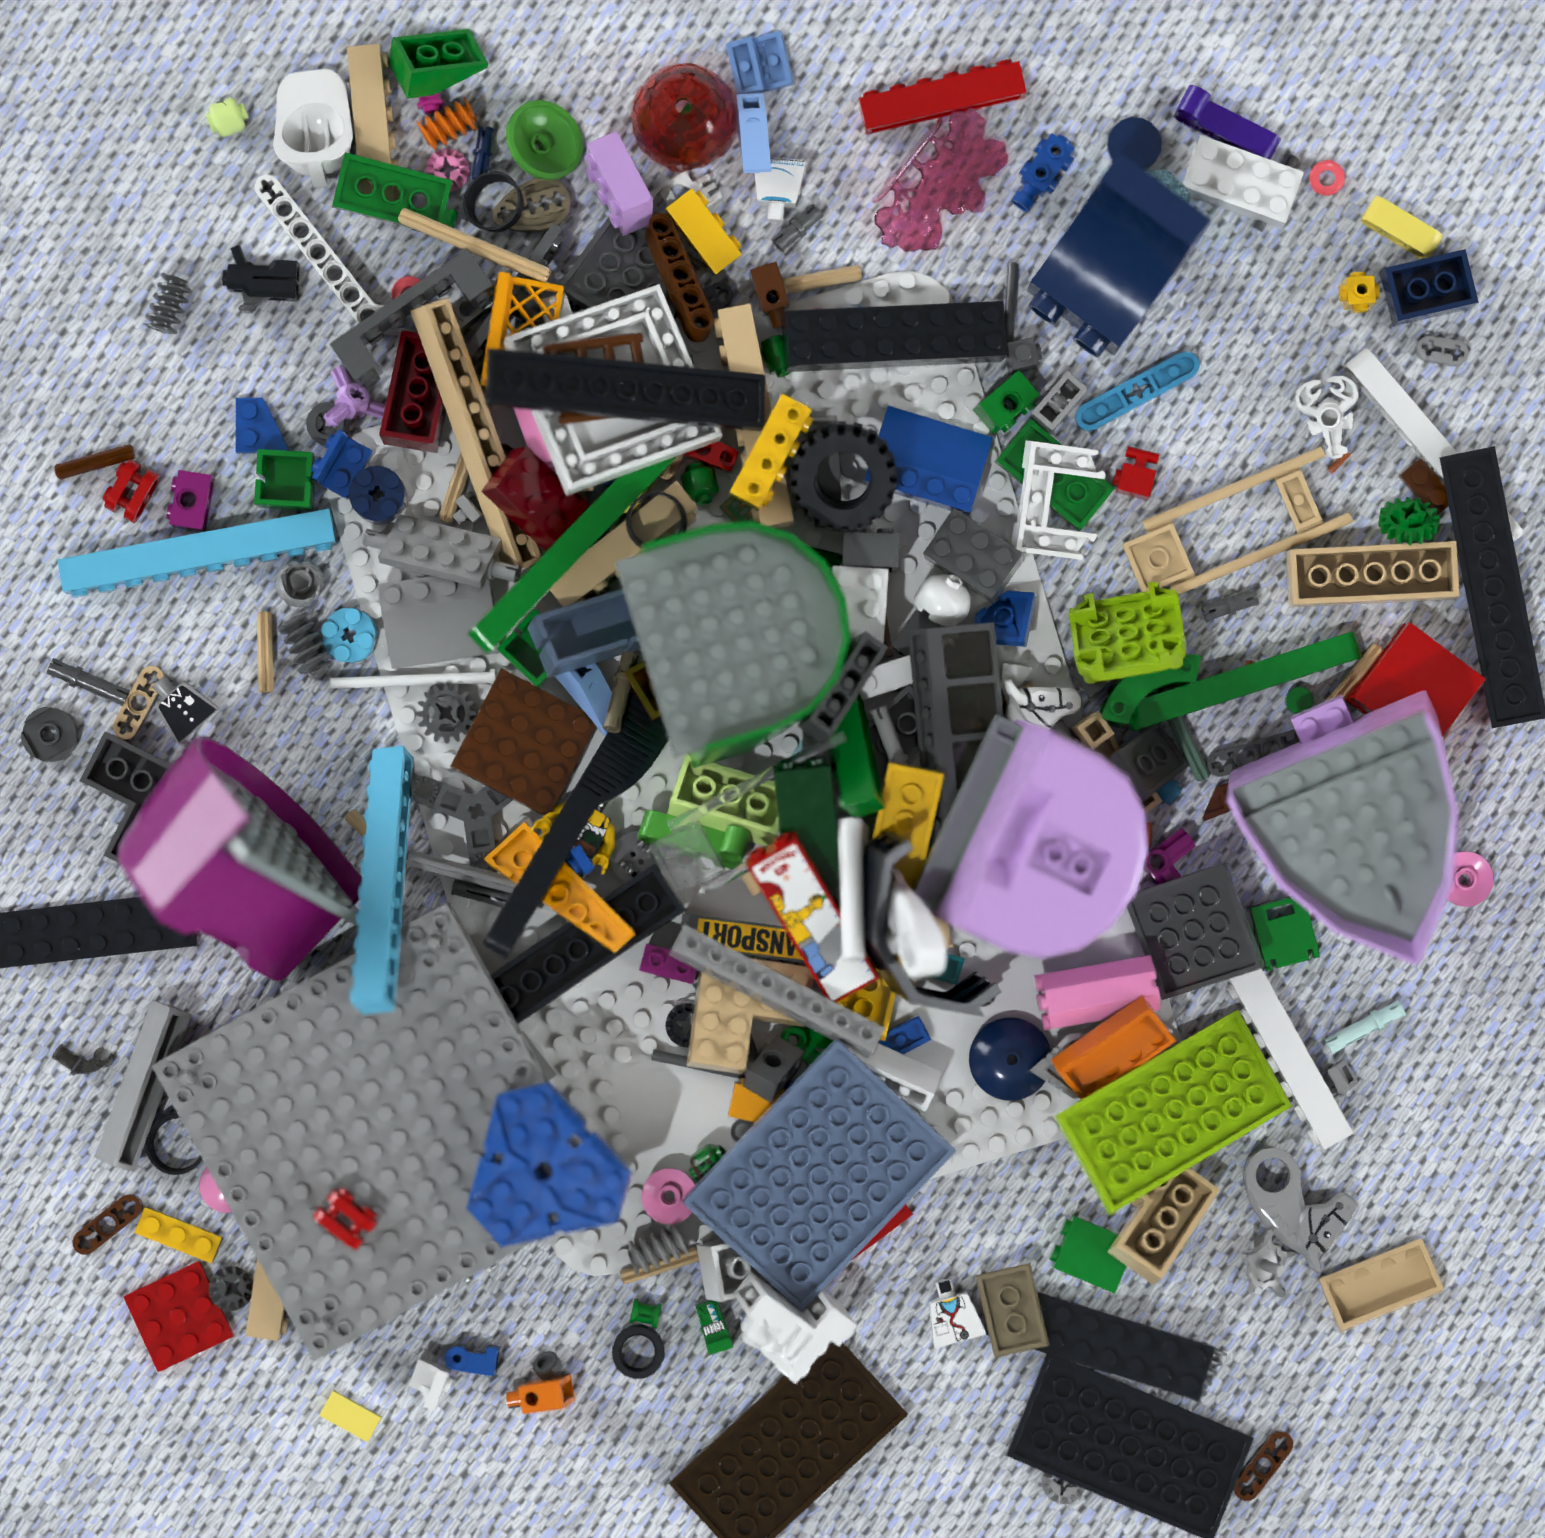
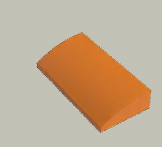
(1113, 1048)

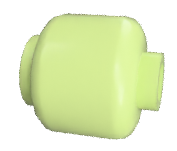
(227, 117)

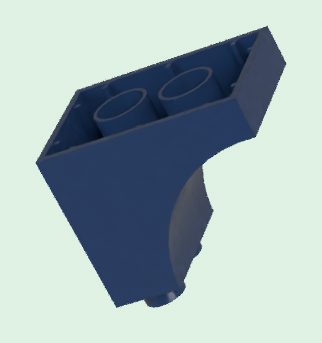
(1116, 257)

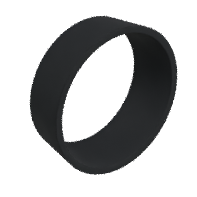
(475, 188)
(634, 538)
(149, 1145)

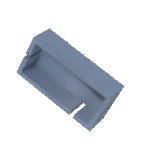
(584, 633)

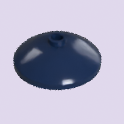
(990, 1052)

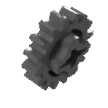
(456, 704)

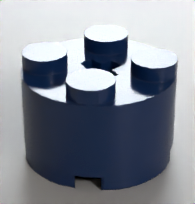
(367, 483)

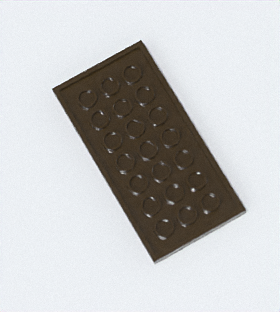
(789, 1448)

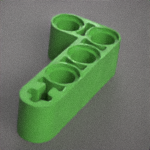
(729, 844)

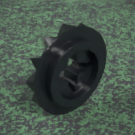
(673, 1029)

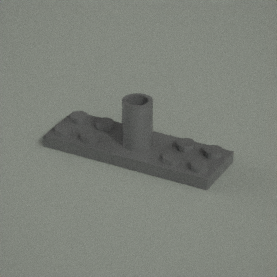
(549, 244)

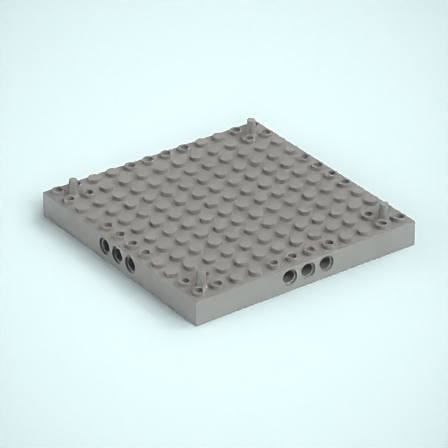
(366, 1103)

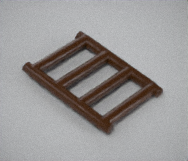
(607, 344)

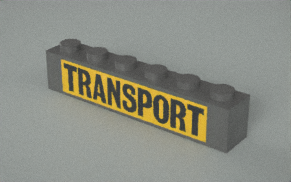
(747, 937)

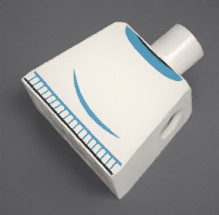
(780, 186)

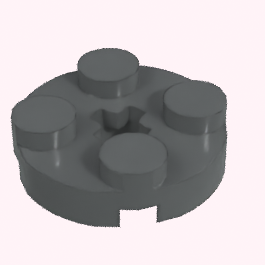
(35, 728)

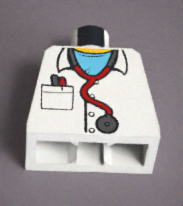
(953, 1316)

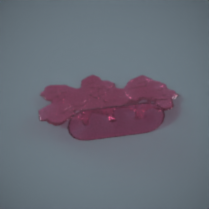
(946, 182)

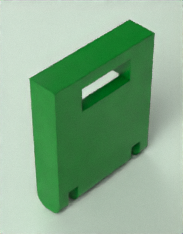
(1286, 936)

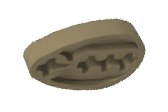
(533, 191)

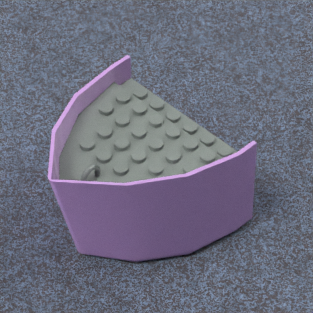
(1358, 821)

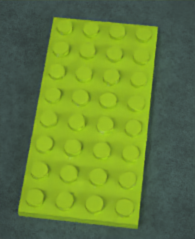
(1172, 1111)

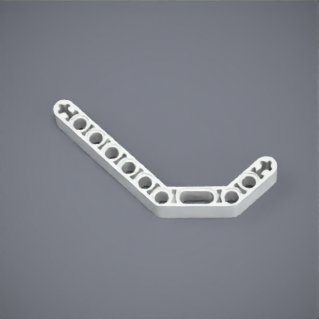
(331, 261)

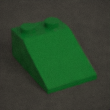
(435, 61)

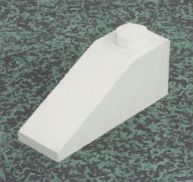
(888, 677)

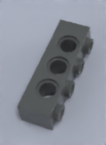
(859, 663)

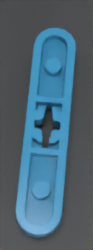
(1160, 378)

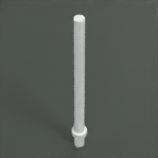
(414, 680)

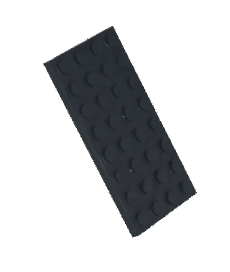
(1129, 1446)

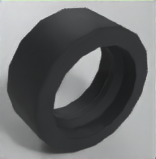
(623, 1367)

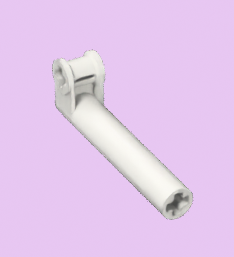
(852, 839)

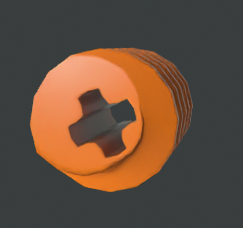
(448, 124)

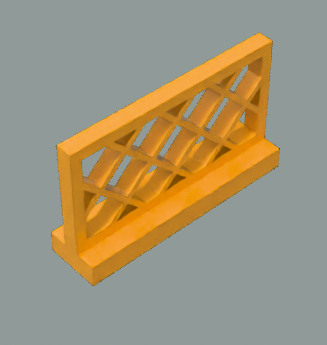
(501, 310)

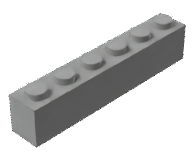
(140, 1087)

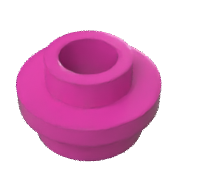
(430, 104)

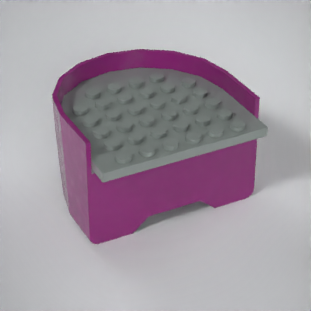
(237, 861)

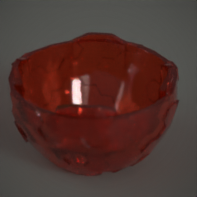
(690, 138)

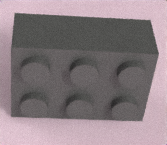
(974, 555)

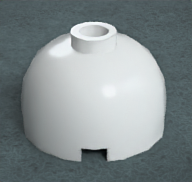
(944, 599)

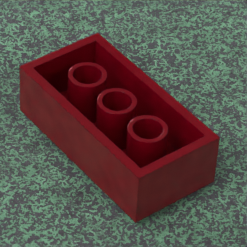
(413, 403)
(534, 497)

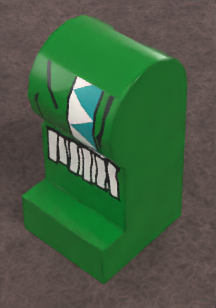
(713, 1327)

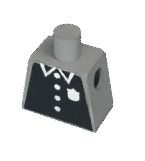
(182, 708)

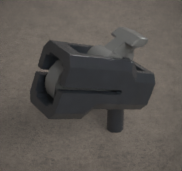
(261, 282)

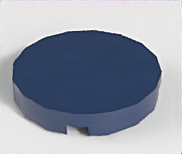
(1136, 140)

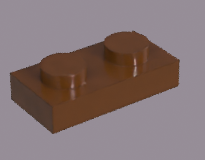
(1425, 485)

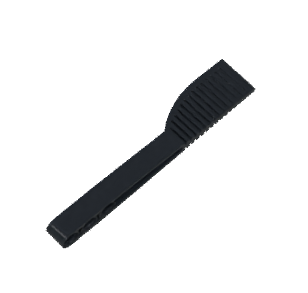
(612, 771)

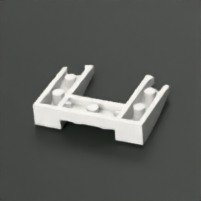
(1031, 530)

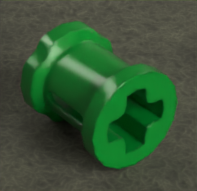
(645, 1313)

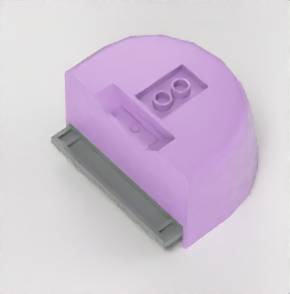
(1036, 844)

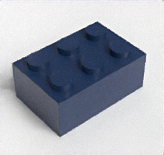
(1429, 287)

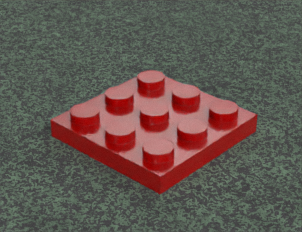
(178, 1316)

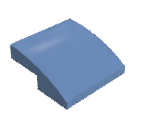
(760, 63)

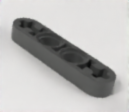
(1255, 747)

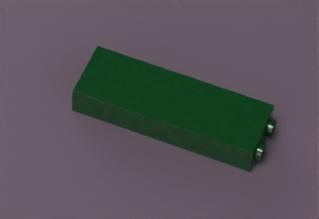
(807, 808)

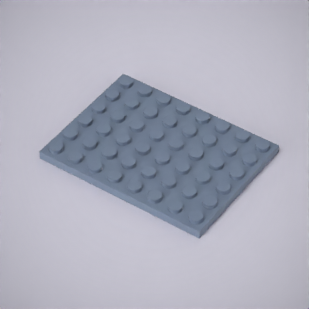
(818, 1175)

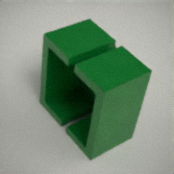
(286, 480)
(523, 653)

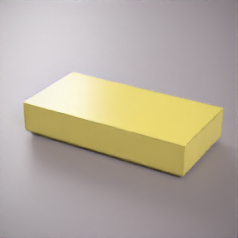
(350, 1416)

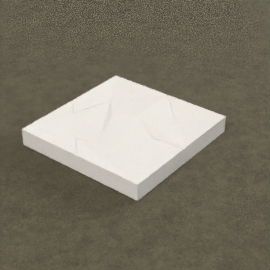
(614, 447)

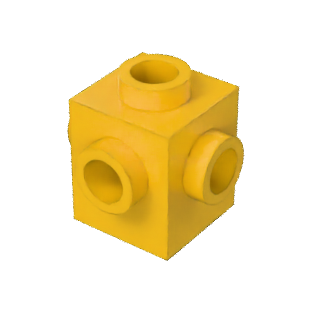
(1352, 299)

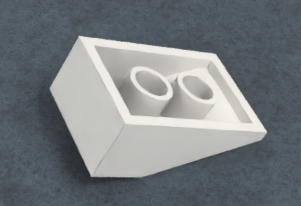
(722, 1270)

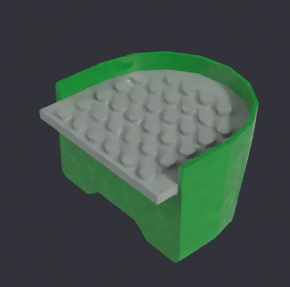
(734, 634)

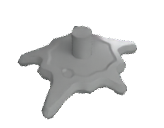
(1266, 1265)

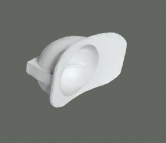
(313, 123)

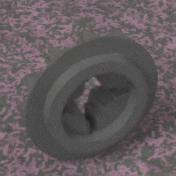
(314, 423)
(217, 1288)

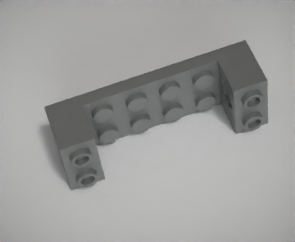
(461, 270)

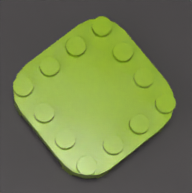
(1128, 634)

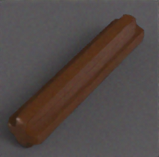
(94, 461)

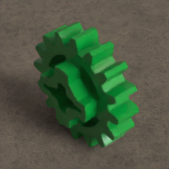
(1408, 521)

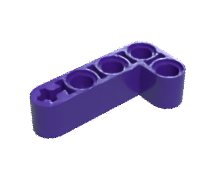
(1224, 124)

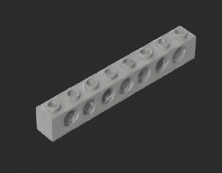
(776, 991)

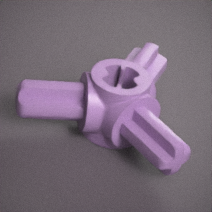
(351, 400)

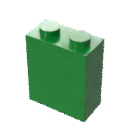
(1086, 1256)

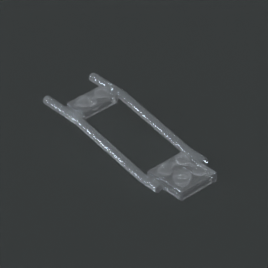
(688, 853)

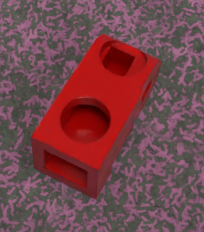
(717, 455)

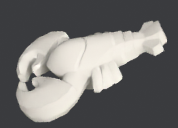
(1329, 412)

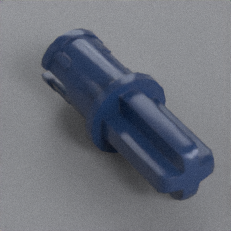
(483, 151)

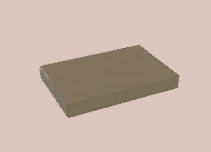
(1012, 1310)

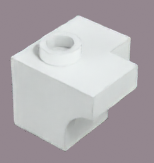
(431, 1381)

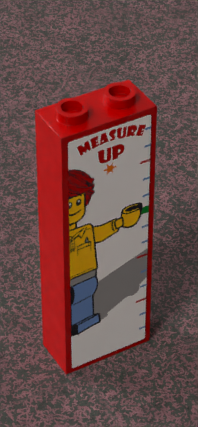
(808, 915)

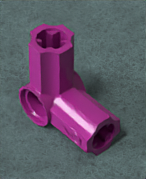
(1169, 851)

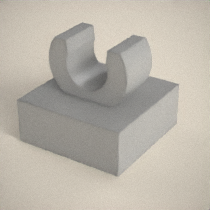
(469, 509)
(1341, 1076)

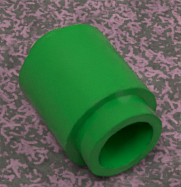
(774, 355)

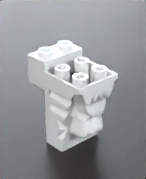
(784, 1332)

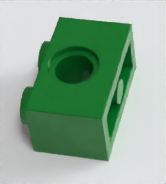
(992, 410)

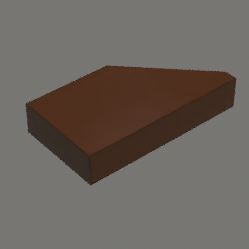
(1218, 803)

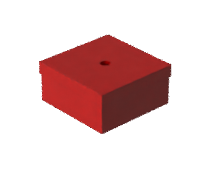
(1417, 664)

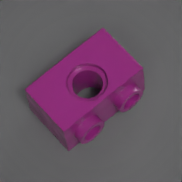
(196, 516)
(658, 962)

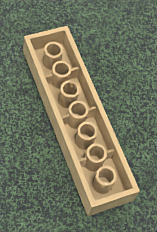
(742, 354)

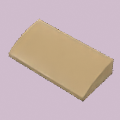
(1381, 1285)

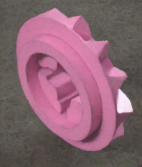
(455, 160)

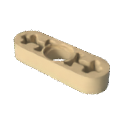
(121, 717)

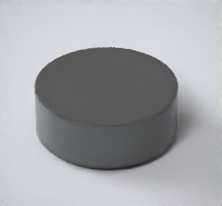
(547, 1365)

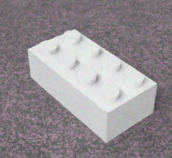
(1242, 182)

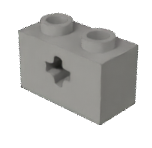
(1058, 402)

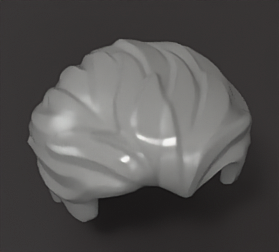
(299, 583)

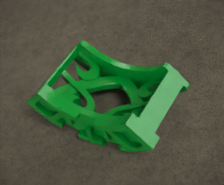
(1131, 690)

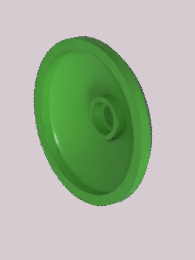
(552, 131)

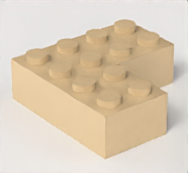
(725, 1019)
(1163, 1224)

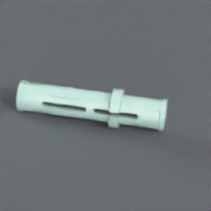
(1366, 1026)

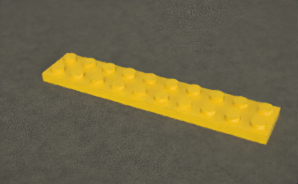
(909, 811)

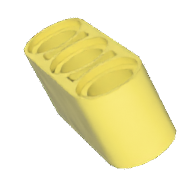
(1401, 228)

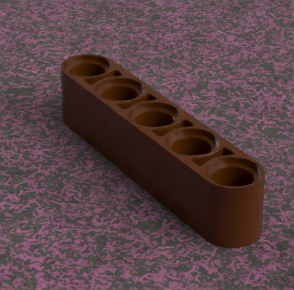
(679, 289)

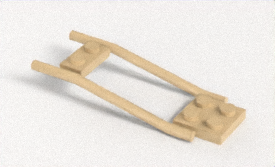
(1162, 557)

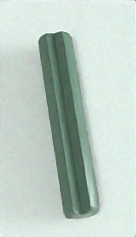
(1189, 748)

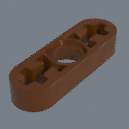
(96, 1243)
(1282, 1454)

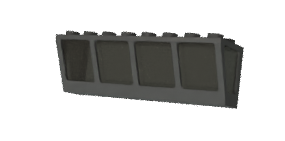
(954, 701)

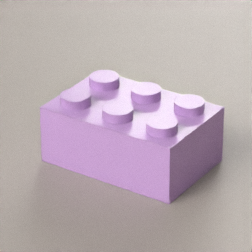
(618, 183)

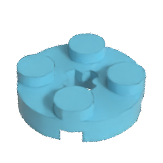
(364, 639)

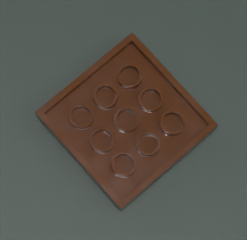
(524, 743)

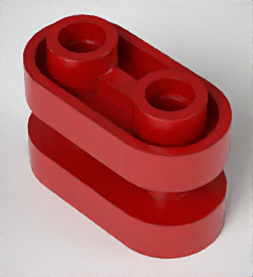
(127, 475)
(343, 1202)

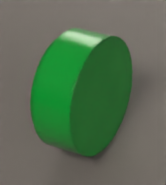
(1298, 700)

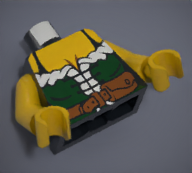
(595, 839)

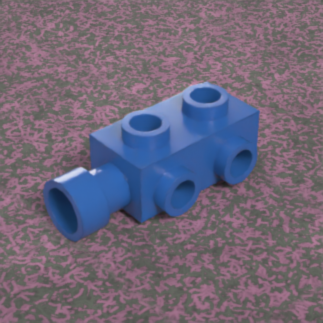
(1048, 164)

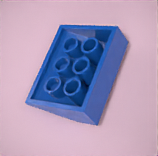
(934, 459)

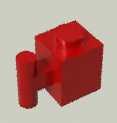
(1136, 479)

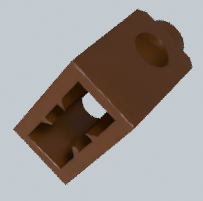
(765, 282)

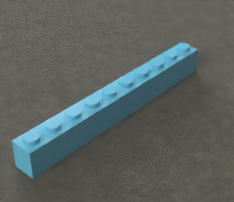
(196, 552)
(382, 881)

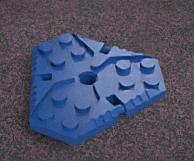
(517, 1197)

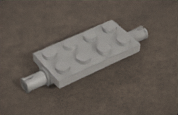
(441, 551)

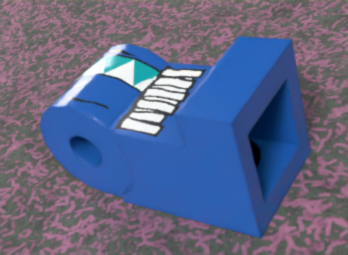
(471, 1361)

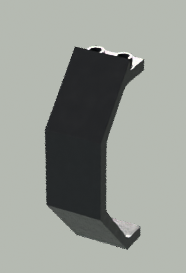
(878, 862)

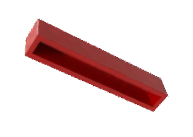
(941, 97)

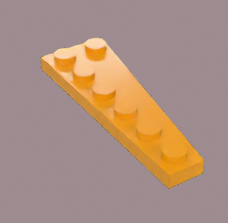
(567, 893)

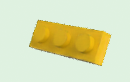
(178, 1234)

